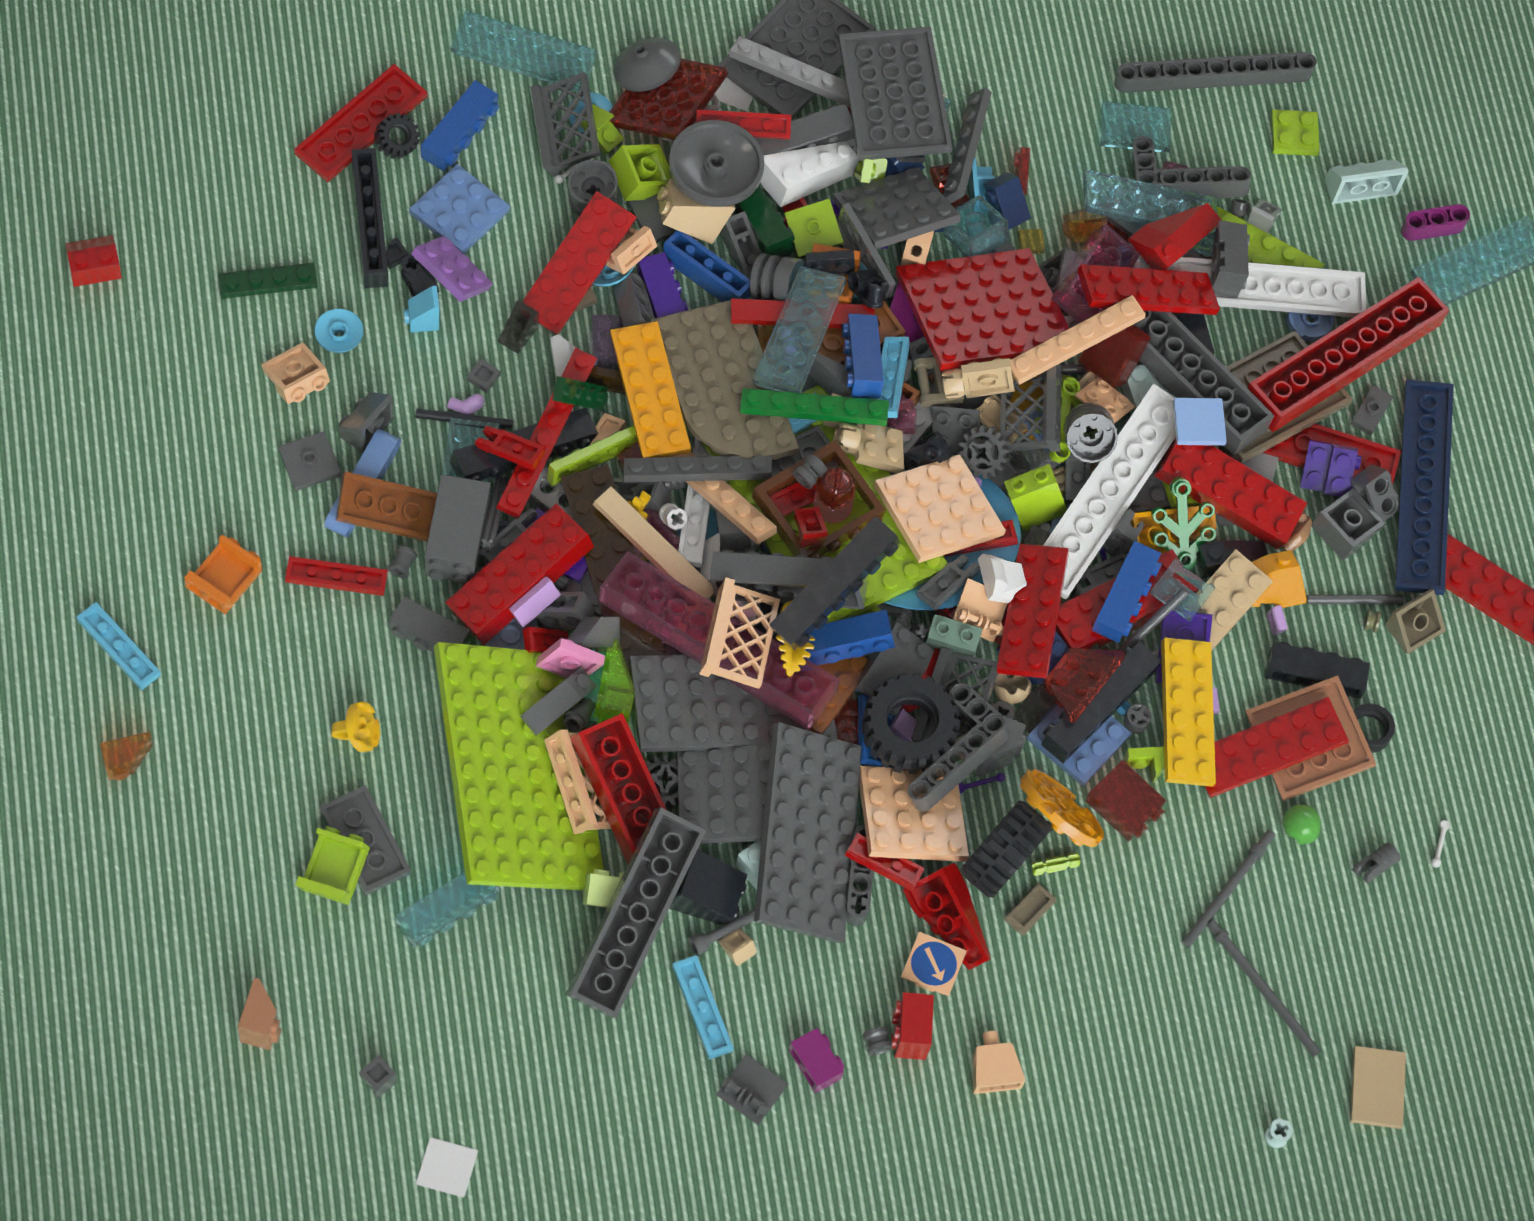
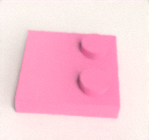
(567, 657)

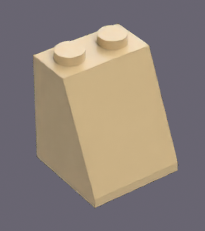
(690, 216)

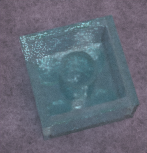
(979, 228)

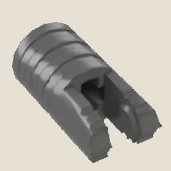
(1379, 861)

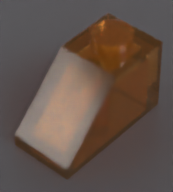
(1081, 224)
(125, 755)

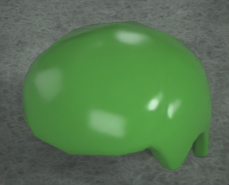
(1302, 823)

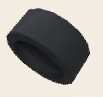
(1384, 717)

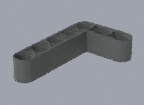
(1208, 181)
(962, 750)

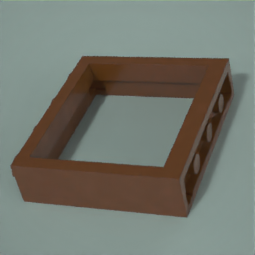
(834, 541)

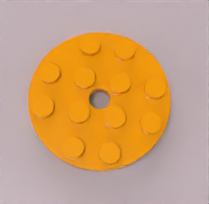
(1059, 807)

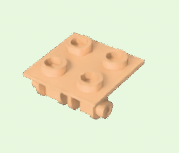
(1106, 396)
(979, 611)

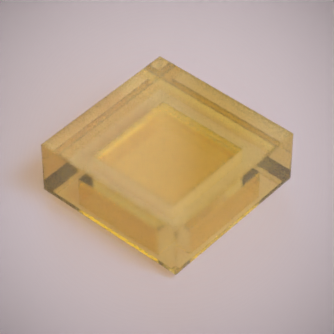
(1032, 239)

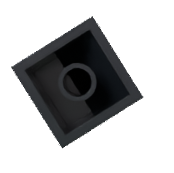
(710, 890)

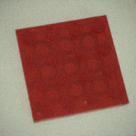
(671, 106)

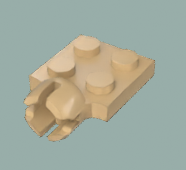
(978, 379)
(872, 445)

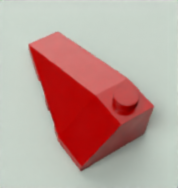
(1171, 237)
(948, 908)

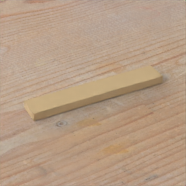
(650, 542)

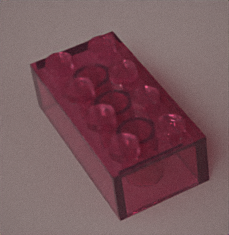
(1101, 248)

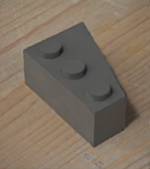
(1229, 258)

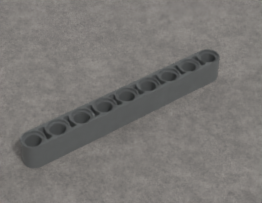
(1205, 69)

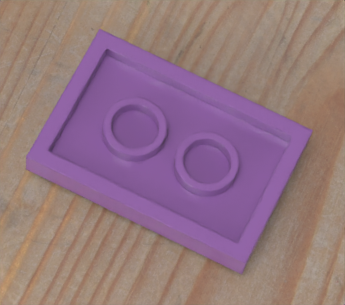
(452, 268)

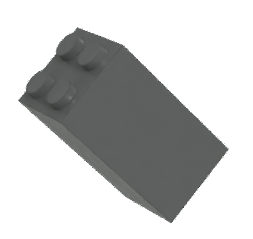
(457, 529)

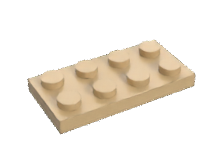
(1236, 590)

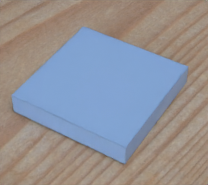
(1199, 421)

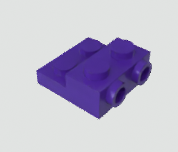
(1329, 468)

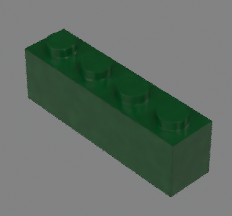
(767, 224)

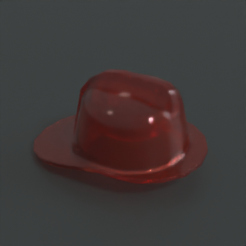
(835, 495)

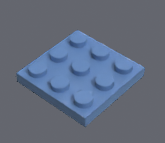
(459, 208)
(1091, 754)

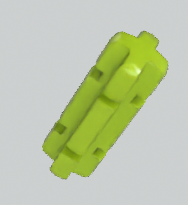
(1055, 864)

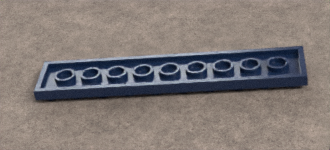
(1424, 487)

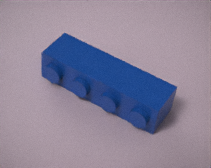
(459, 126)
(706, 268)
(863, 356)
(1126, 592)
(851, 638)

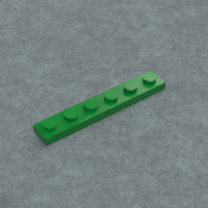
(814, 407)

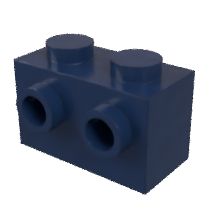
(1008, 198)

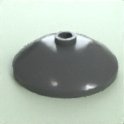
(647, 64)

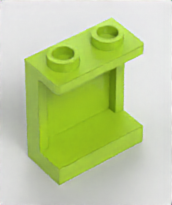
(1036, 496)
(334, 866)

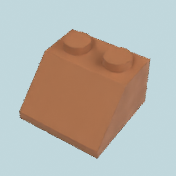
(259, 1019)

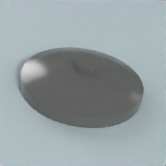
(716, 163)

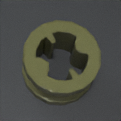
(1372, 620)

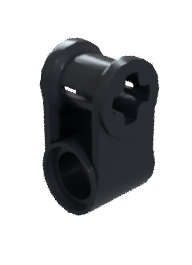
(416, 275)
(868, 287)

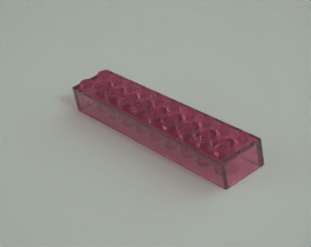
(684, 621)

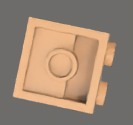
(296, 373)

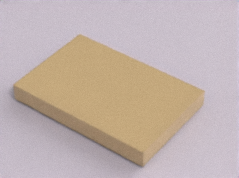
(1378, 1087)

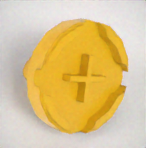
(359, 727)

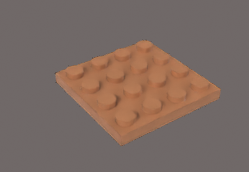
(1327, 766)

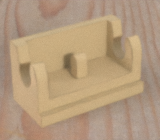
(990, 416)

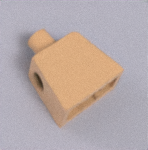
(917, 249)
(996, 1066)

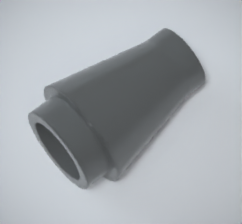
(579, 716)

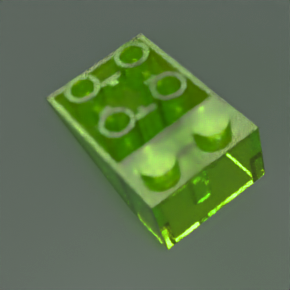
(615, 688)

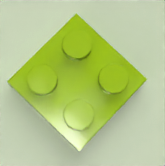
(1295, 132)

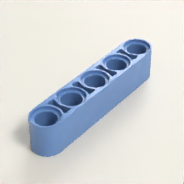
(372, 464)

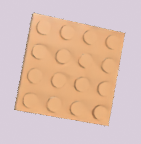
(939, 508)
(902, 831)

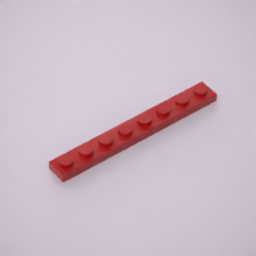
(545, 434)

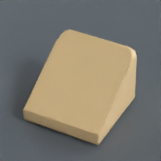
(738, 946)

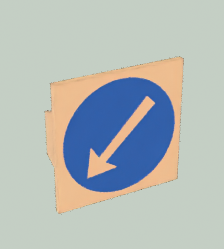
(933, 964)

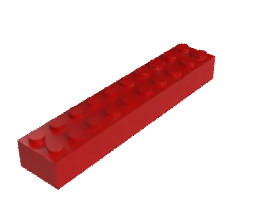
(1348, 352)

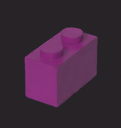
(816, 1060)

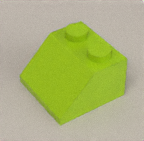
(640, 170)

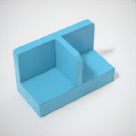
(977, 178)

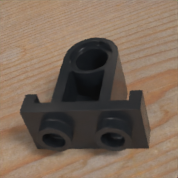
(927, 451)

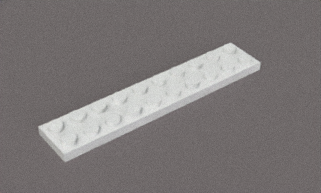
(1289, 288)
(1114, 484)

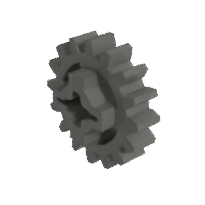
(992, 445)
(666, 769)

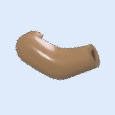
(1300, 533)

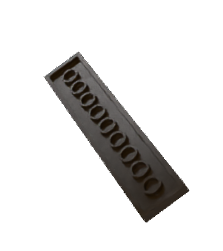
(610, 546)

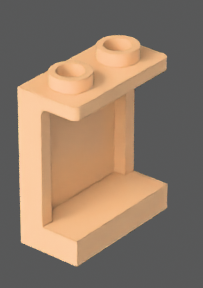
(632, 249)

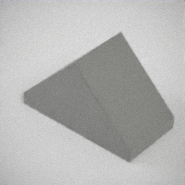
(1264, 215)

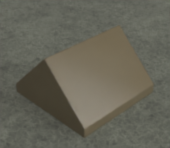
(1416, 622)

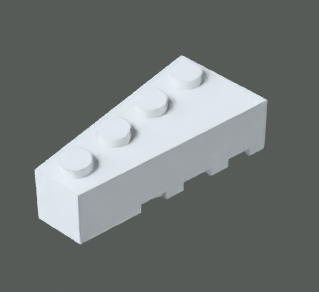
(806, 170)

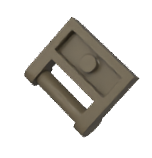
(928, 399)

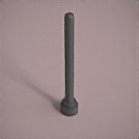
(700, 942)

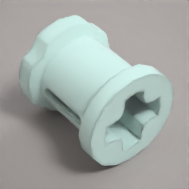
(1278, 1141)

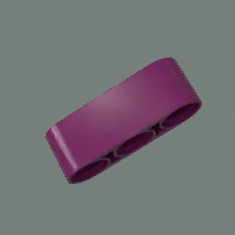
(1426, 228)

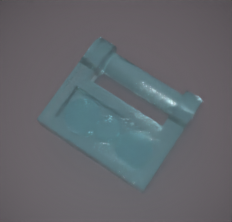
(1169, 586)

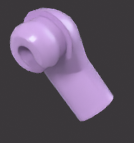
(467, 406)

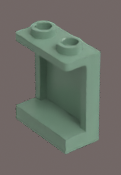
(953, 635)

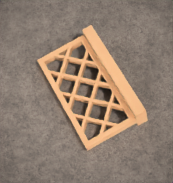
(718, 633)
(574, 784)

